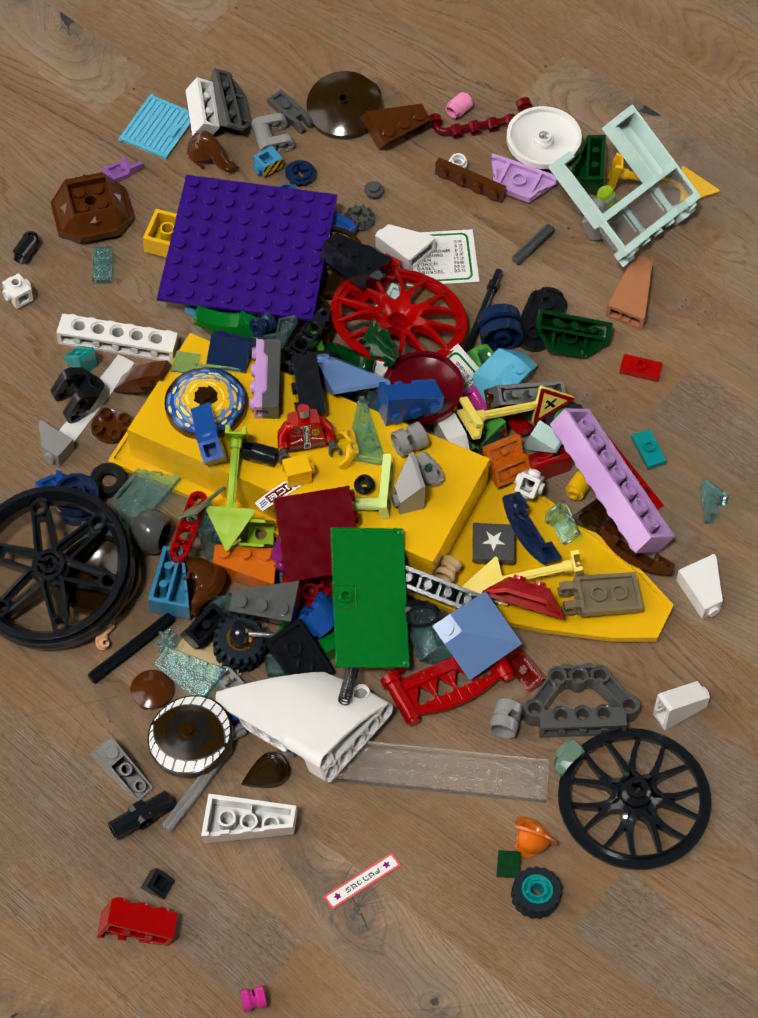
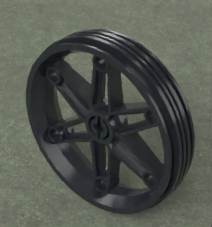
(118, 592)

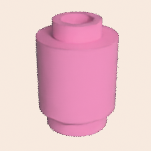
(459, 105)

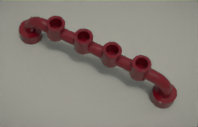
(475, 126)

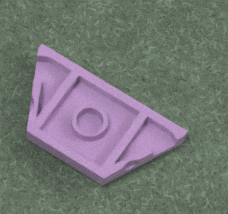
(521, 180)

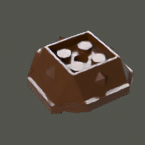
(91, 208)

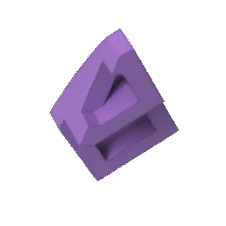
(122, 170)

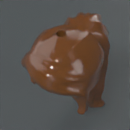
(204, 147)
(209, 580)

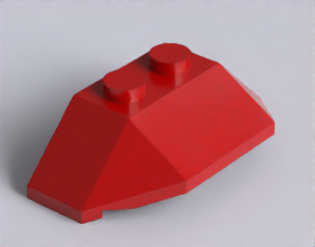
(526, 595)

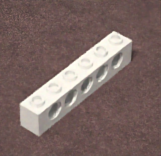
(133, 340)

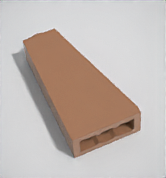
(631, 295)

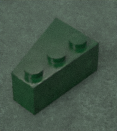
(592, 163)

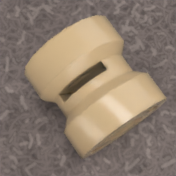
(448, 568)

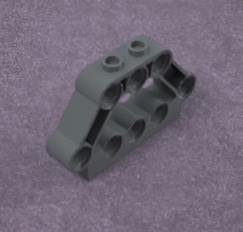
(572, 726)

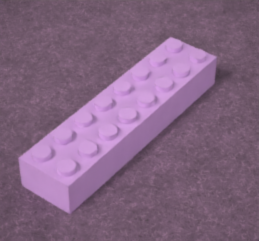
(612, 480)

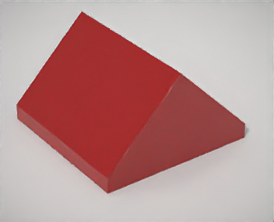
(550, 463)

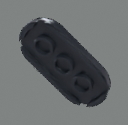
(547, 299)

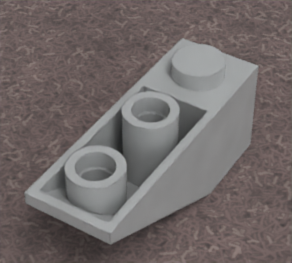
(121, 769)

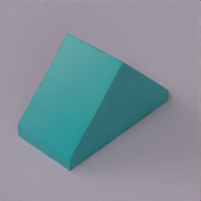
(81, 357)

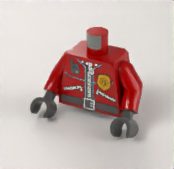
(305, 431)

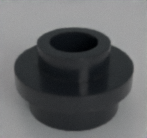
(361, 480)

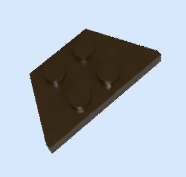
(593, 516)

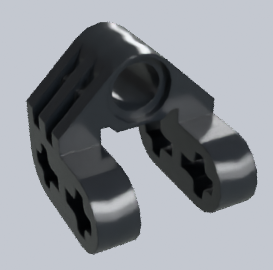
(88, 391)

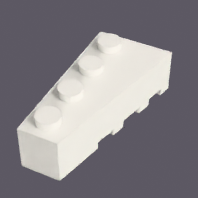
(242, 819)

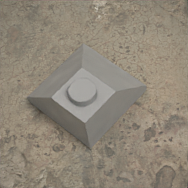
(409, 488)

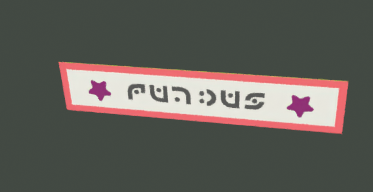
(362, 880)

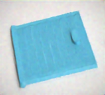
(157, 127)

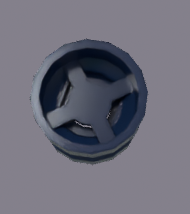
(261, 325)

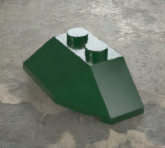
(571, 333)

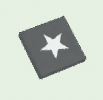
(493, 541)

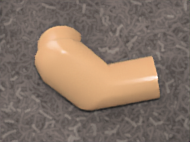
(101, 639)

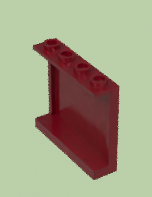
(305, 529)

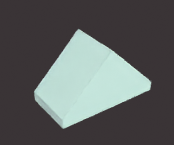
(542, 439)

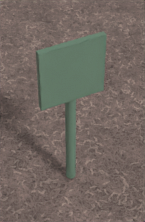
(197, 508)

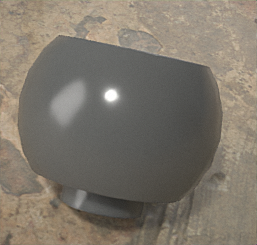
(150, 531)

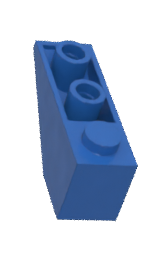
(208, 435)

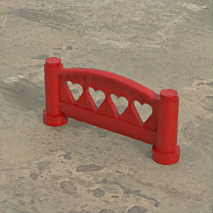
(405, 691)

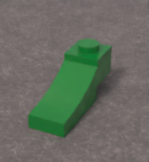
(228, 322)

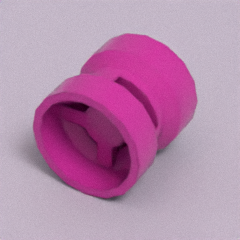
(253, 998)

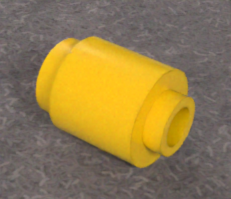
(577, 486)

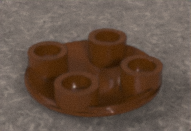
(110, 425)
(151, 689)

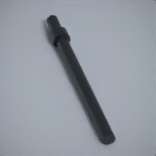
(492, 288)

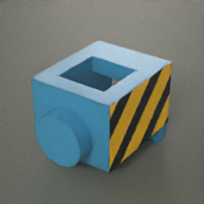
(267, 162)

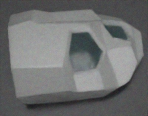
(430, 470)

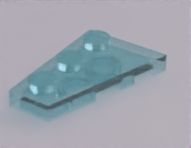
(190, 672)

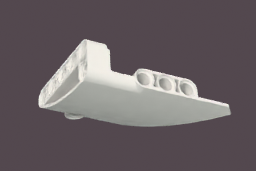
(306, 718)

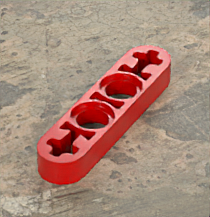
(186, 526)

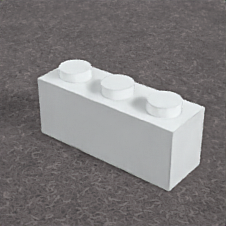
(202, 106)

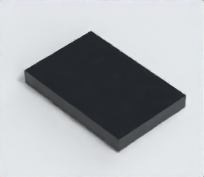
(297, 651)

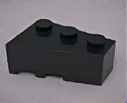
(355, 260)
(306, 382)

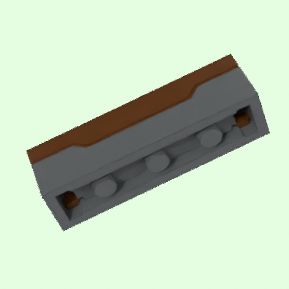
(514, 394)

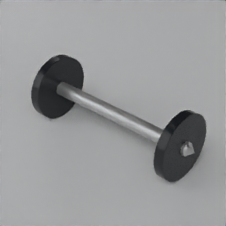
(240, 633)

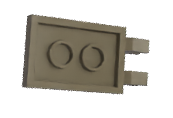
(602, 595)

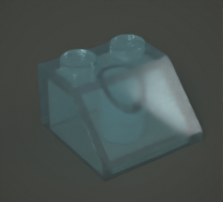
(428, 644)

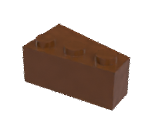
(394, 123)

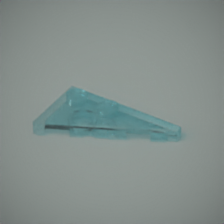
(366, 436)

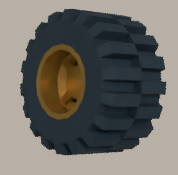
(239, 656)

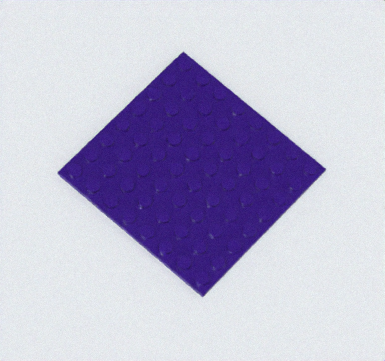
(247, 247)

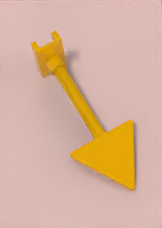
(617, 172)

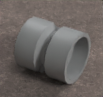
(412, 438)
(506, 718)

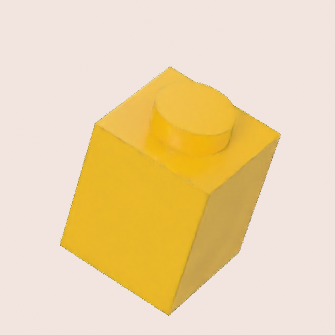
(297, 470)

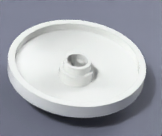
(542, 136)

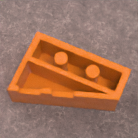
(246, 564)

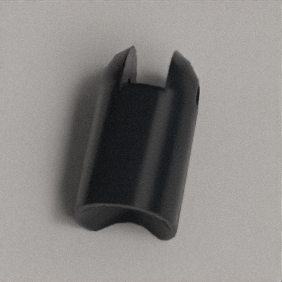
(26, 247)
(258, 453)

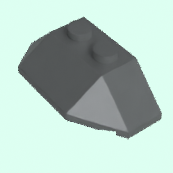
(230, 101)

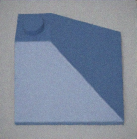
(342, 376)
(477, 635)

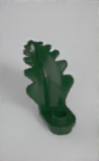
(380, 344)

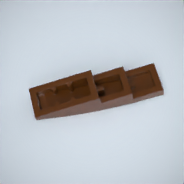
(142, 376)

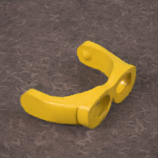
(349, 434)

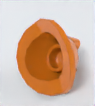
(531, 837)

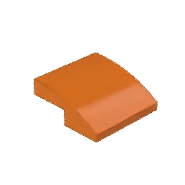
(506, 459)

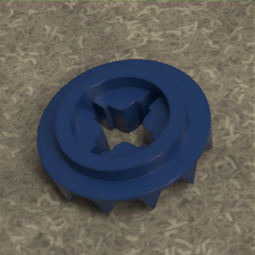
(304, 167)

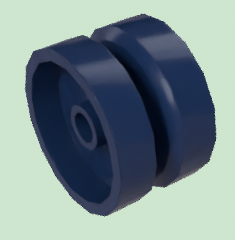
(500, 326)
(71, 515)

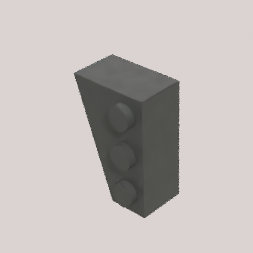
(268, 603)

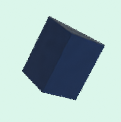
(230, 350)

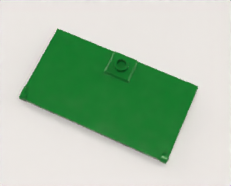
(369, 598)

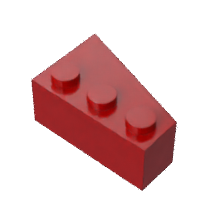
(137, 921)

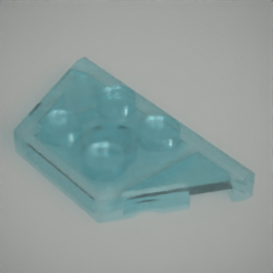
(142, 492)

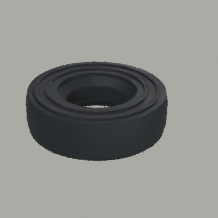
(108, 469)

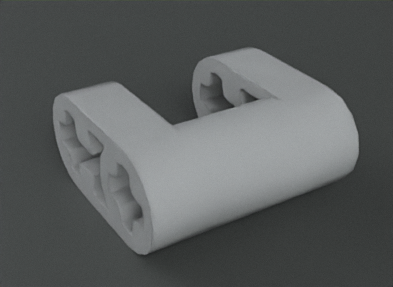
(263, 128)

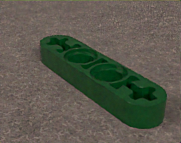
(350, 355)

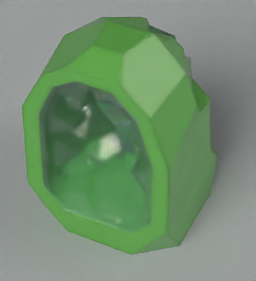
(480, 354)

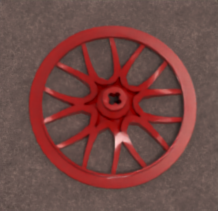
(400, 315)

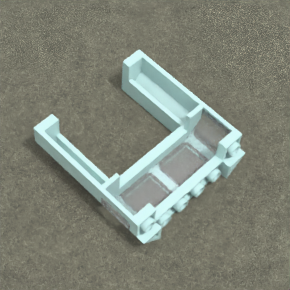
(660, 200)

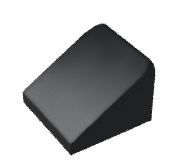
(157, 883)

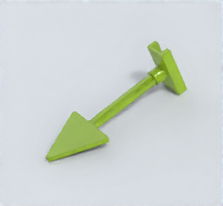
(229, 520)

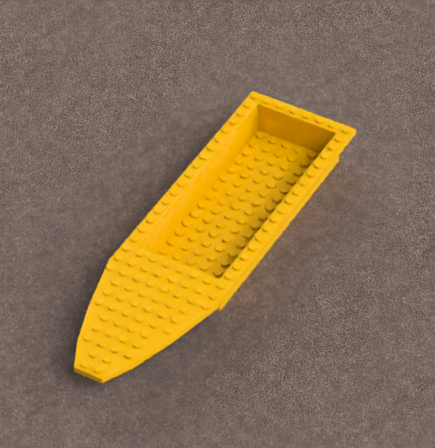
(429, 533)

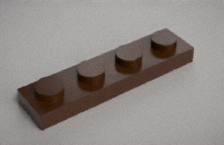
(470, 180)

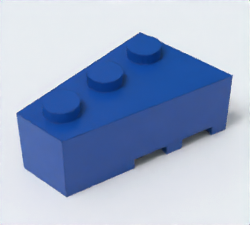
(408, 401)

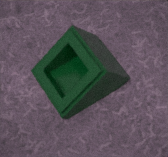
(508, 864)

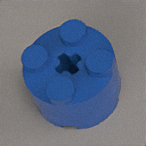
(319, 616)

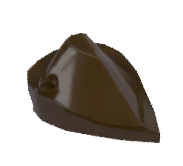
(267, 772)

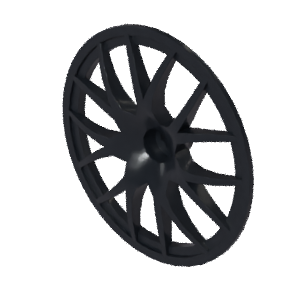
(634, 805)

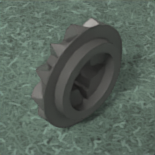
(365, 221)

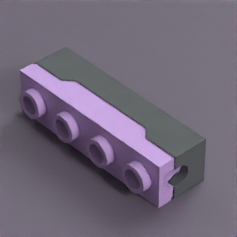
(267, 378)

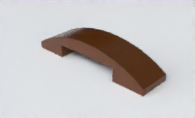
(657, 565)

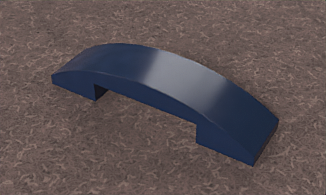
(525, 530)

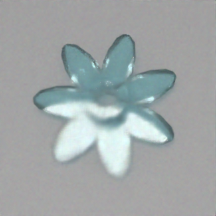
(166, 640)

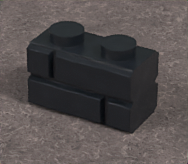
(203, 626)

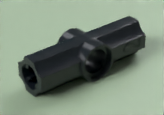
(141, 815)

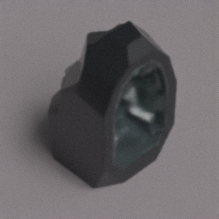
(421, 612)

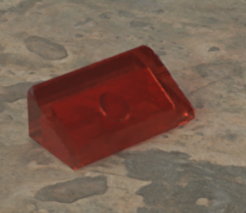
(526, 670)

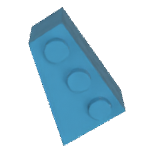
(169, 588)

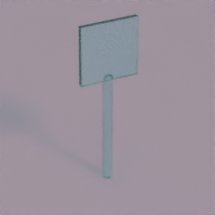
(187, 361)

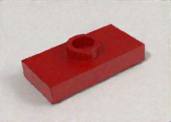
(640, 367)

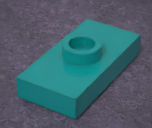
(648, 449)

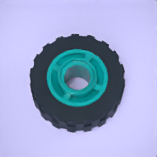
(536, 905)

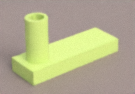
(382, 503)

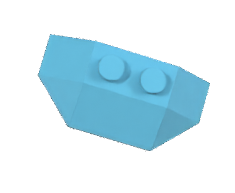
(503, 368)

